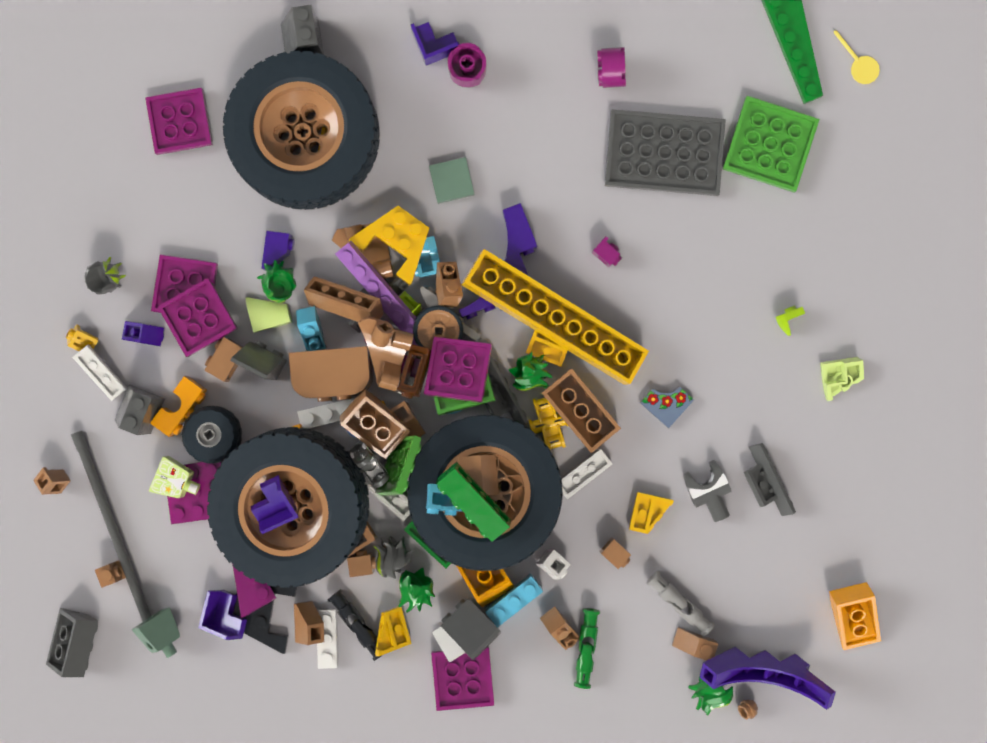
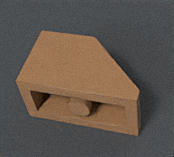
(695, 644)

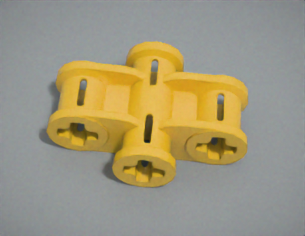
(550, 430)

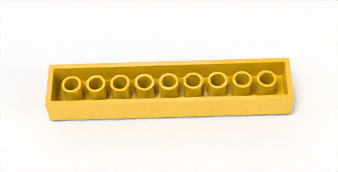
(555, 317)

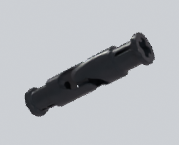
(363, 633)

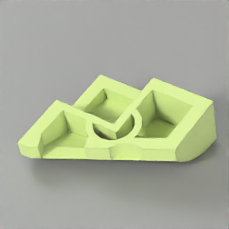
(267, 314)
(840, 375)

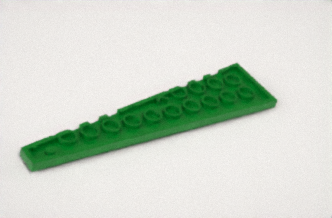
(793, 36)

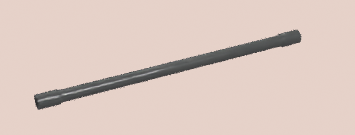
(82, 448)

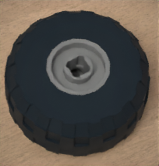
(211, 434)

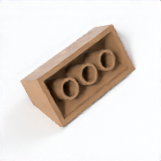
(581, 410)

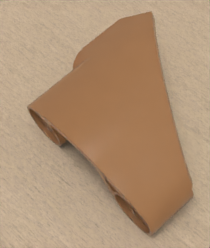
(376, 252)
(386, 349)

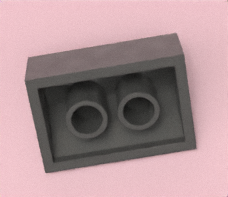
(72, 643)

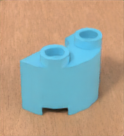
(428, 260)
(438, 502)

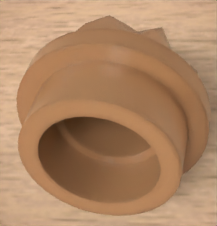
(748, 709)

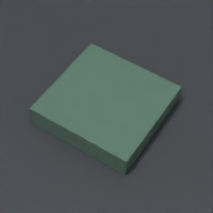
(451, 180)

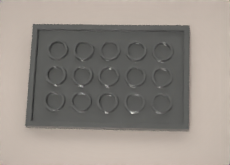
(665, 152)

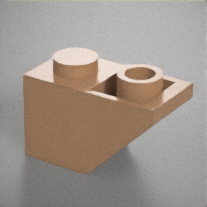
(448, 284)
(408, 417)
(308, 624)
(560, 628)

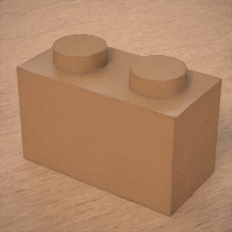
(220, 364)

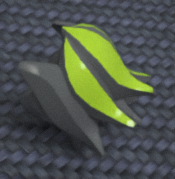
(103, 277)
(392, 557)

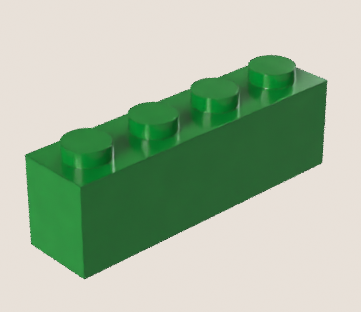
(473, 501)

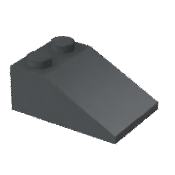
(260, 360)

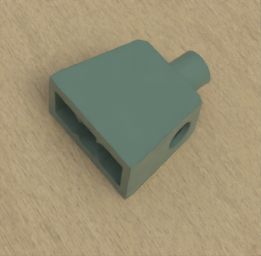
(159, 632)

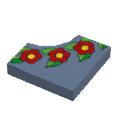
(667, 406)

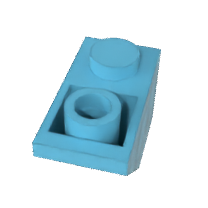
(310, 329)

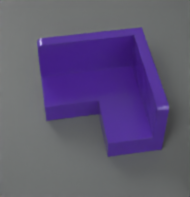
(430, 47)
(277, 508)
(219, 617)

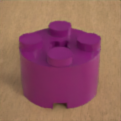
(457, 61)
(613, 67)

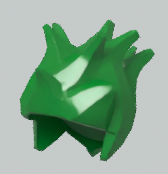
(278, 282)
(529, 373)
(415, 589)
(709, 697)

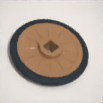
(437, 317)

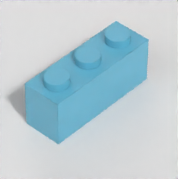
(514, 600)

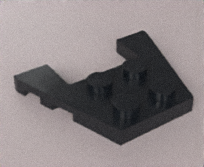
(259, 622)

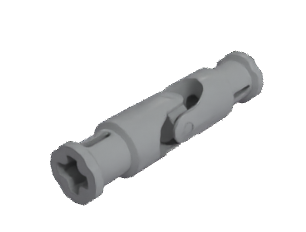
(671, 595)

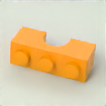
(191, 394)

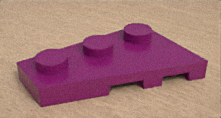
(251, 594)

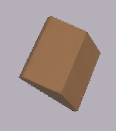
(482, 470)

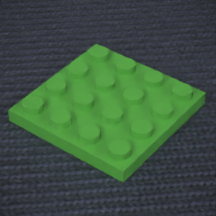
(770, 144)

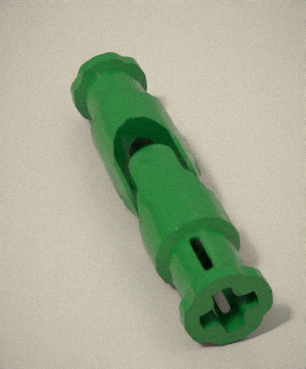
(585, 662)

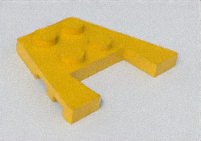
(401, 233)

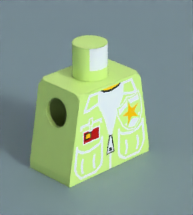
(173, 479)

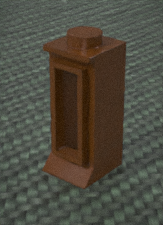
(415, 390)

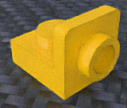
(79, 339)

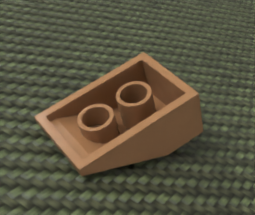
(374, 424)

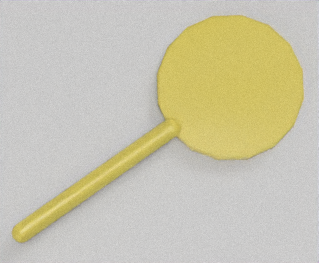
(865, 68)

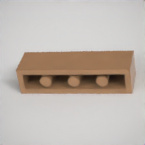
(342, 300)

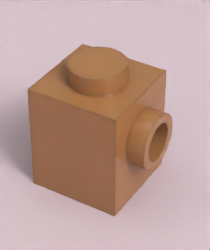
(615, 553)
(361, 564)

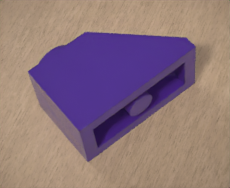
(276, 247)
(143, 333)

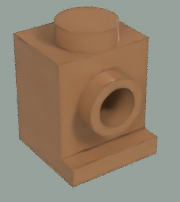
(51, 481)
(110, 574)

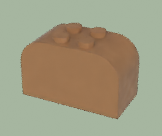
(331, 373)

